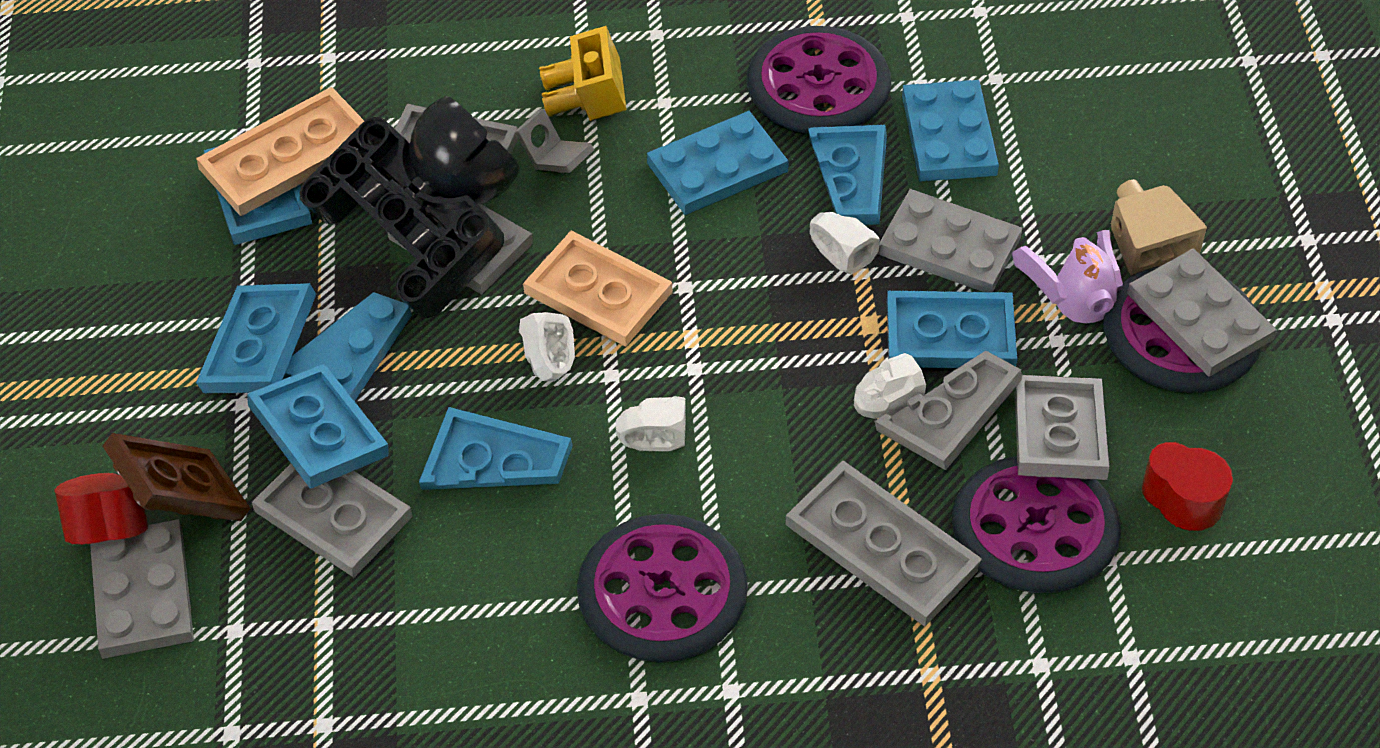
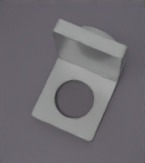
(553, 153)

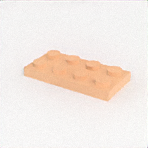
(279, 151)

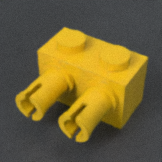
(595, 74)

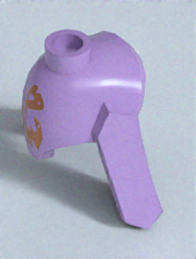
(1086, 282)

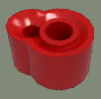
(1187, 485)
(98, 509)

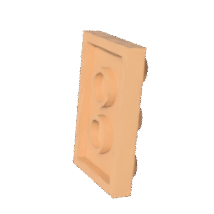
(598, 288)

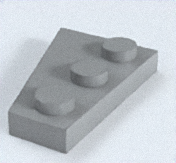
(954, 412)

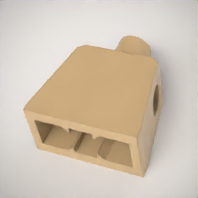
(1153, 226)

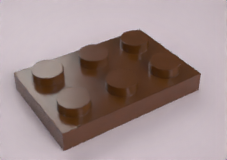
(175, 478)

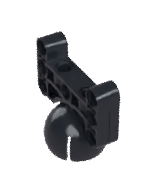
(440, 175)

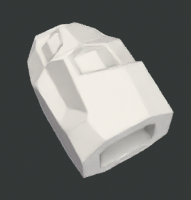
(844, 241)
(548, 344)
(889, 387)
(653, 425)

